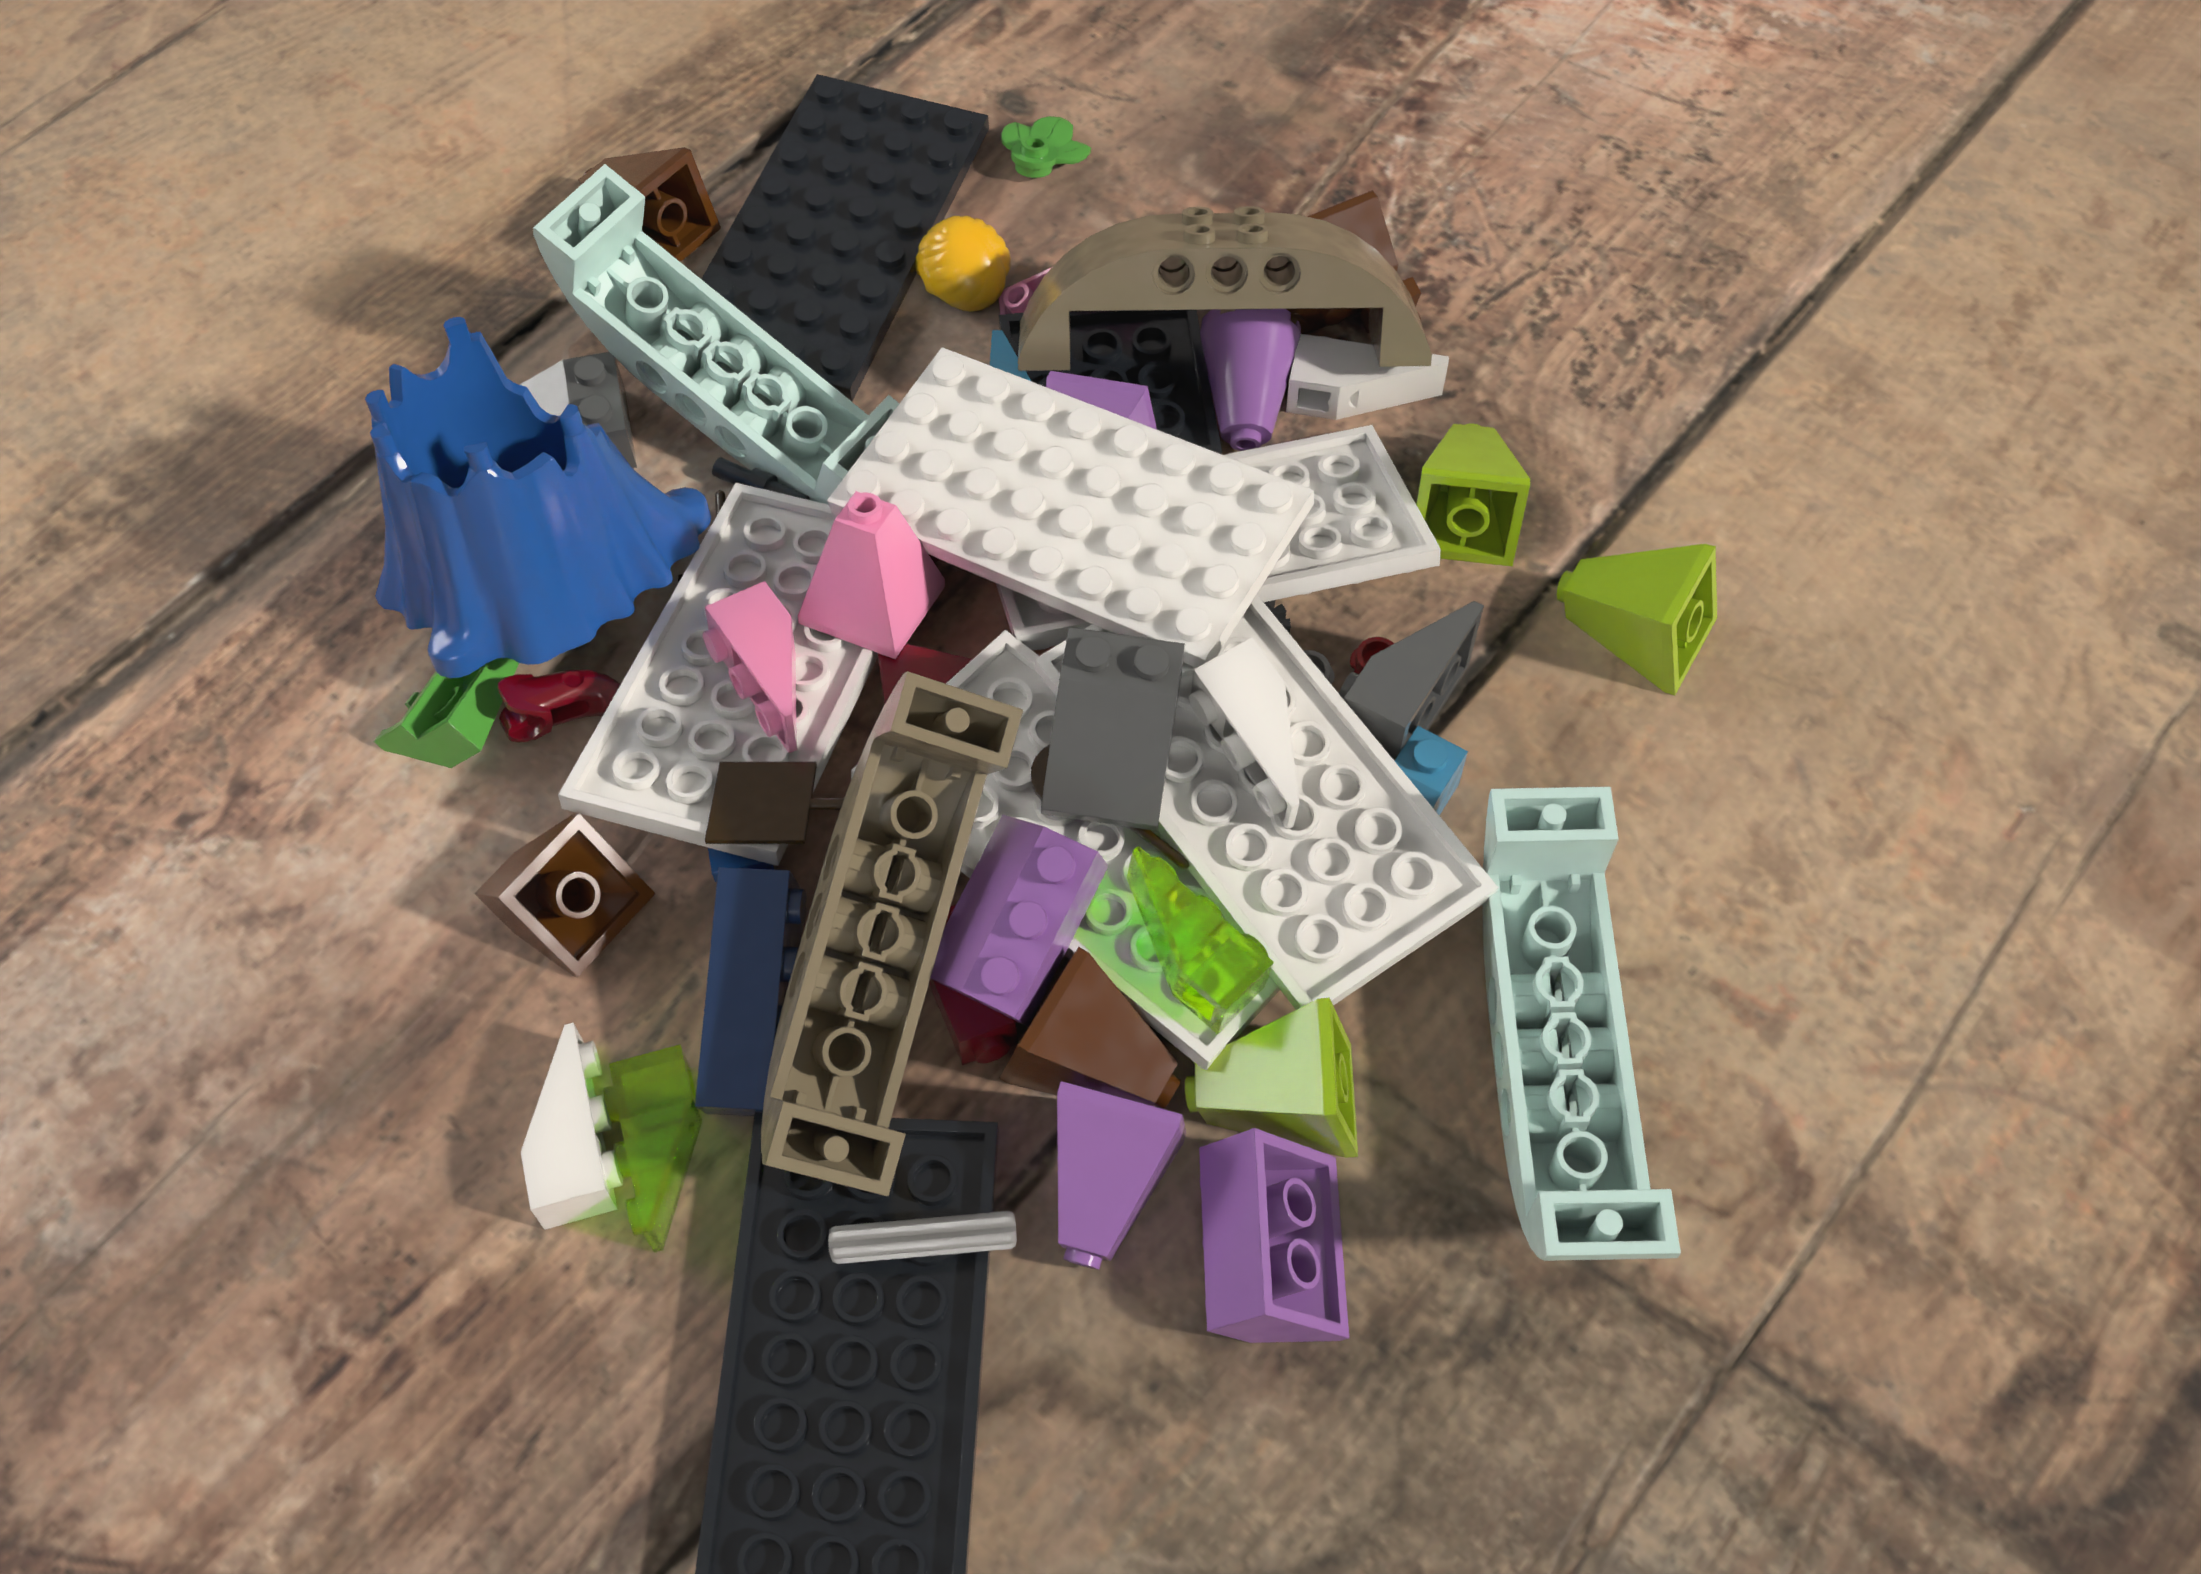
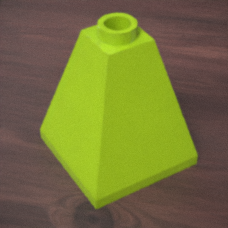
(1474, 496)
(1646, 607)
(1284, 1081)

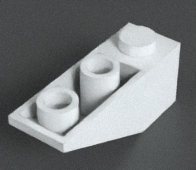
(1345, 379)
(1249, 711)
(565, 1146)

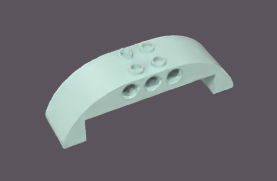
(698, 345)
(1564, 1032)

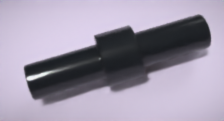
(756, 478)

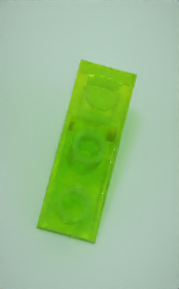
(1201, 954)
(660, 1127)

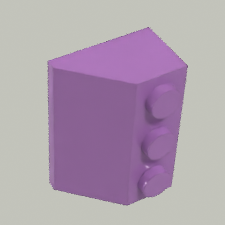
(1017, 917)
(1272, 1241)

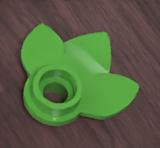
(1042, 146)

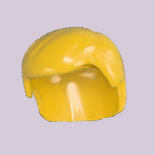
(963, 263)

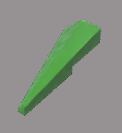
(449, 716)

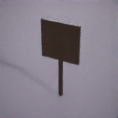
(764, 803)

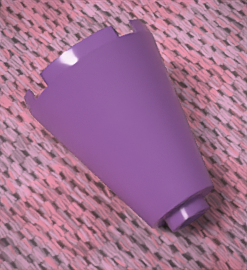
(1248, 370)

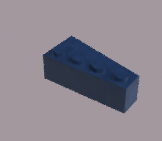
(749, 970)

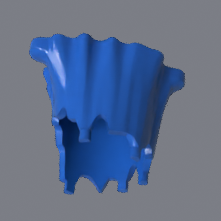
(509, 519)

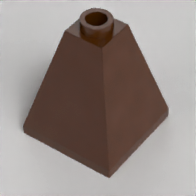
(676, 200)
(1093, 1041)

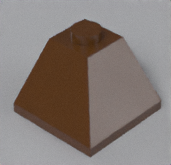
(566, 894)

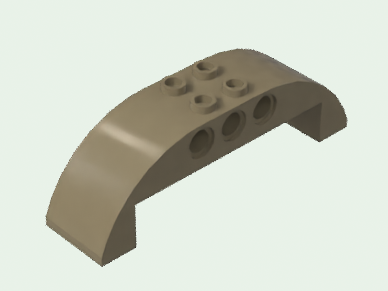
(1221, 264)
(878, 932)

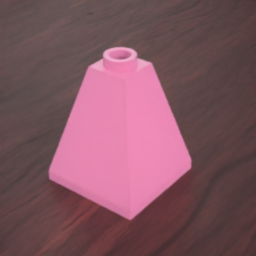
(871, 578)

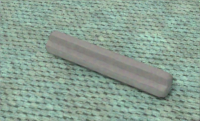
(922, 1237)

